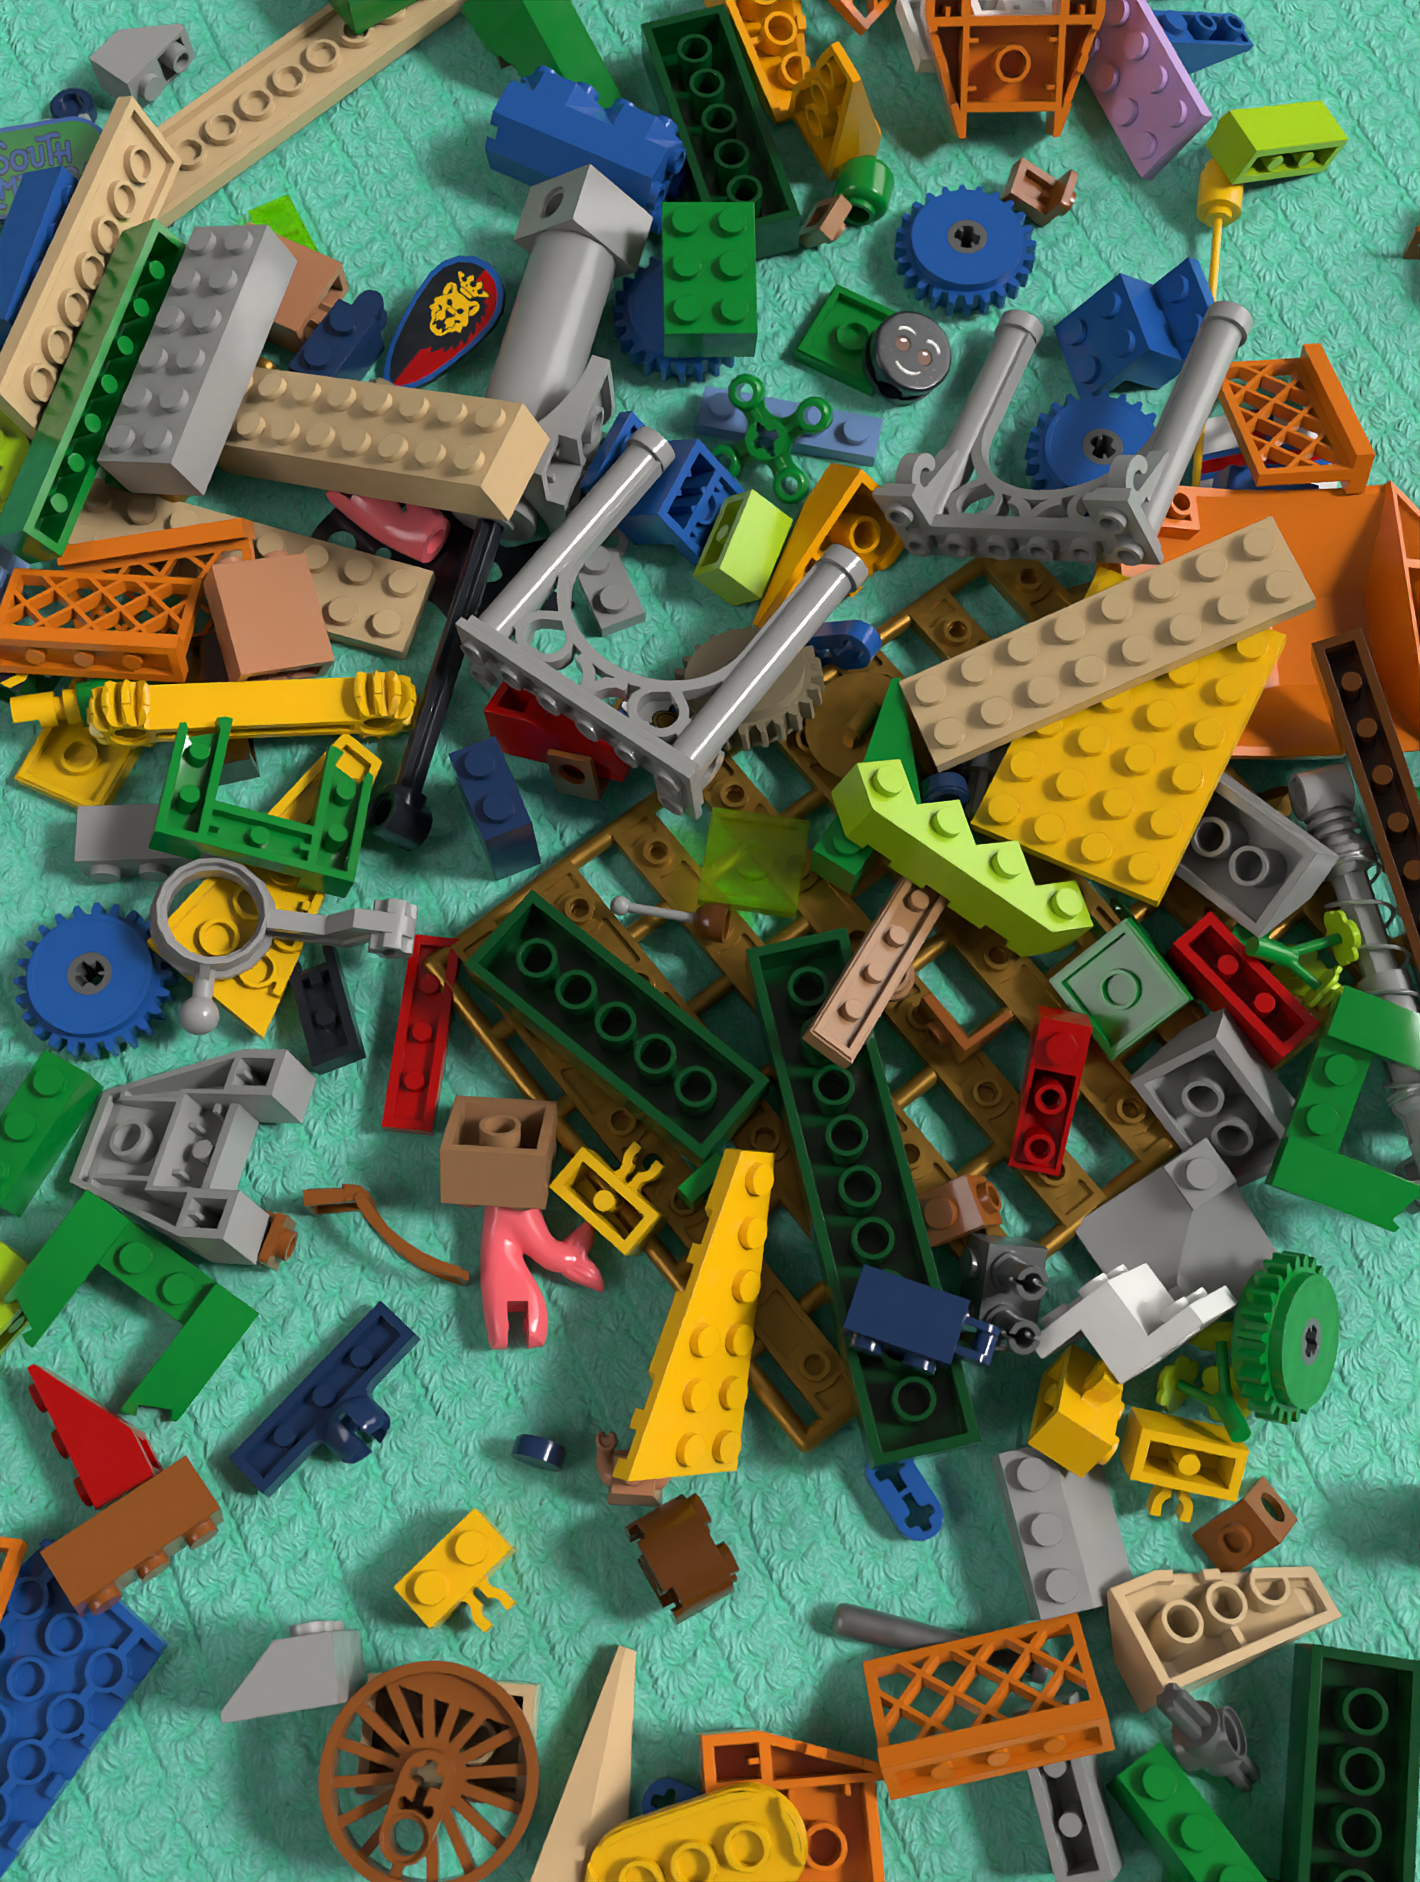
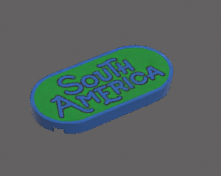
(43, 146)

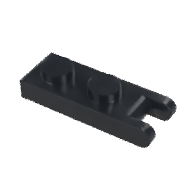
(327, 1014)

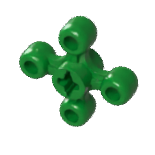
(788, 430)

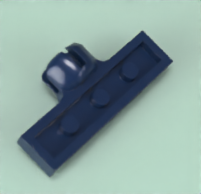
(329, 1404)

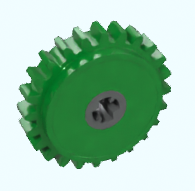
(1285, 1337)

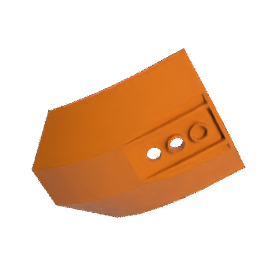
(1364, 573)

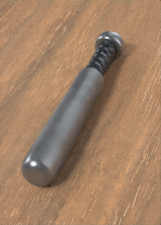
(907, 1634)

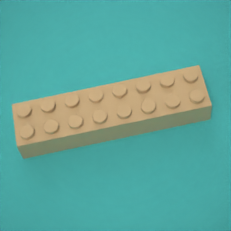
(385, 442)

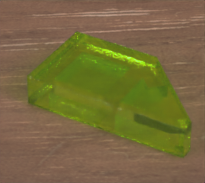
(283, 220)

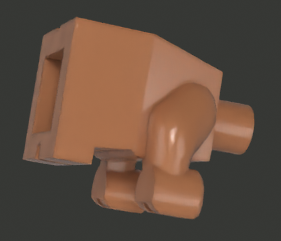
(620, 1492)

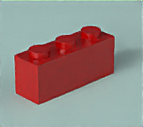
(1230, 979)

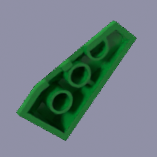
(541, 34)

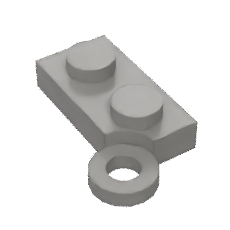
(610, 589)

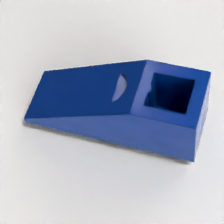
(1203, 37)

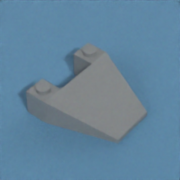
(179, 1143)

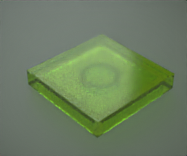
(754, 862)

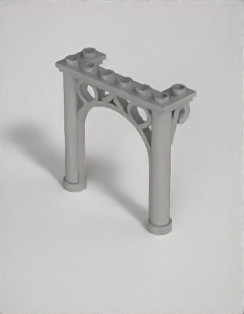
(1122, 505)
(502, 639)

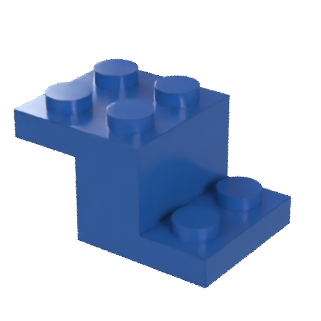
(1135, 330)
(680, 502)

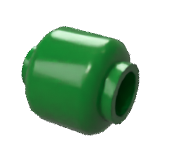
(867, 187)

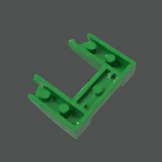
(195, 823)
(1308, 1154)
(103, 1236)

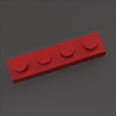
(420, 1042)

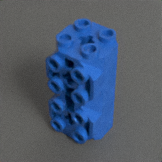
(558, 126)

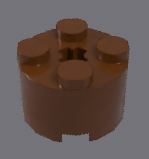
(682, 1557)

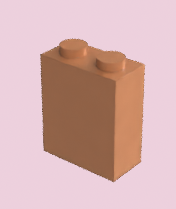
(309, 296)
(268, 618)

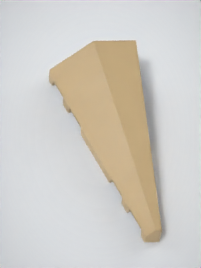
(599, 1781)

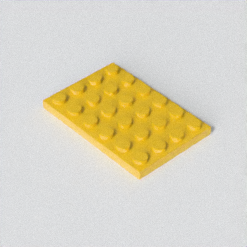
(1133, 774)

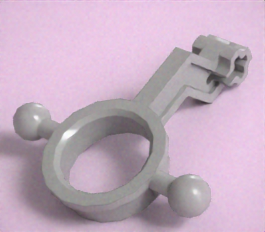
(386, 928)

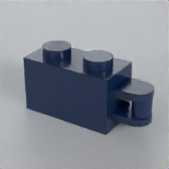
(345, 340)
(914, 1323)

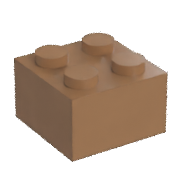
(498, 1152)

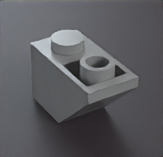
(142, 61)

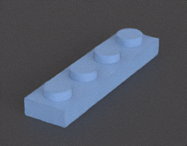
(848, 439)

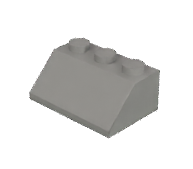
(1252, 859)
(1218, 1089)
(1060, 1533)
(307, 1671)

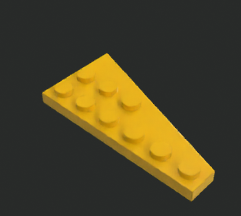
(224, 917)
(708, 1336)

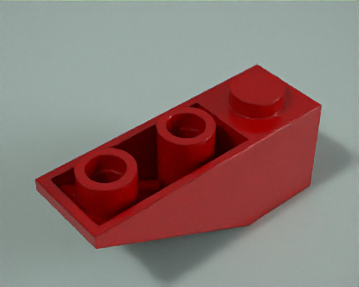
(530, 731)
(1049, 1089)
(103, 1446)

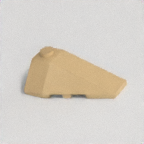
(1209, 1623)

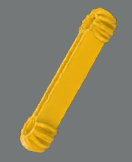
(145, 714)

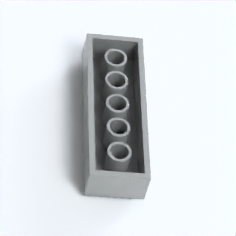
(198, 360)

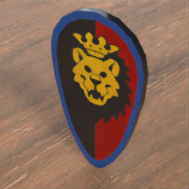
(445, 321)

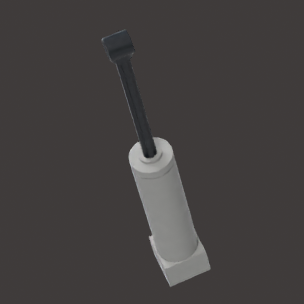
(578, 240)

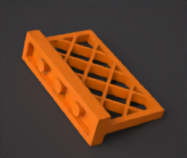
(1325, 413)
(159, 547)
(93, 648)
(993, 1742)

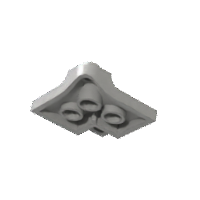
(574, 442)
(1183, 1224)

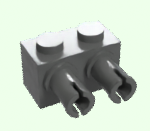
(1004, 1288)

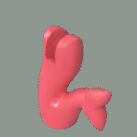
(414, 532)
(506, 1279)

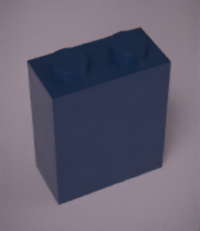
(495, 808)

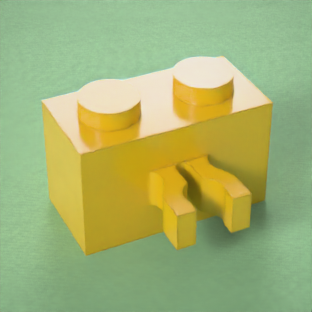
(601, 1206)
(1077, 1412)
(1181, 1457)
(456, 1571)

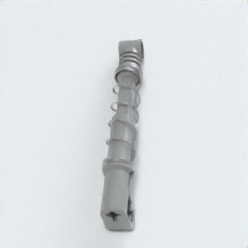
(1325, 803)

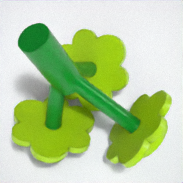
(1299, 966)
(1219, 1386)

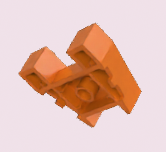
(1010, 58)
(825, 1785)

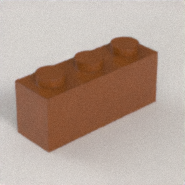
(133, 1538)

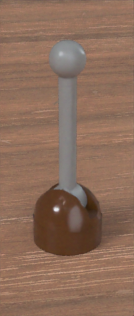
(709, 920)

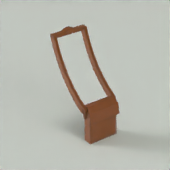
(356, 1199)

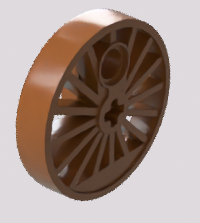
(461, 1689)

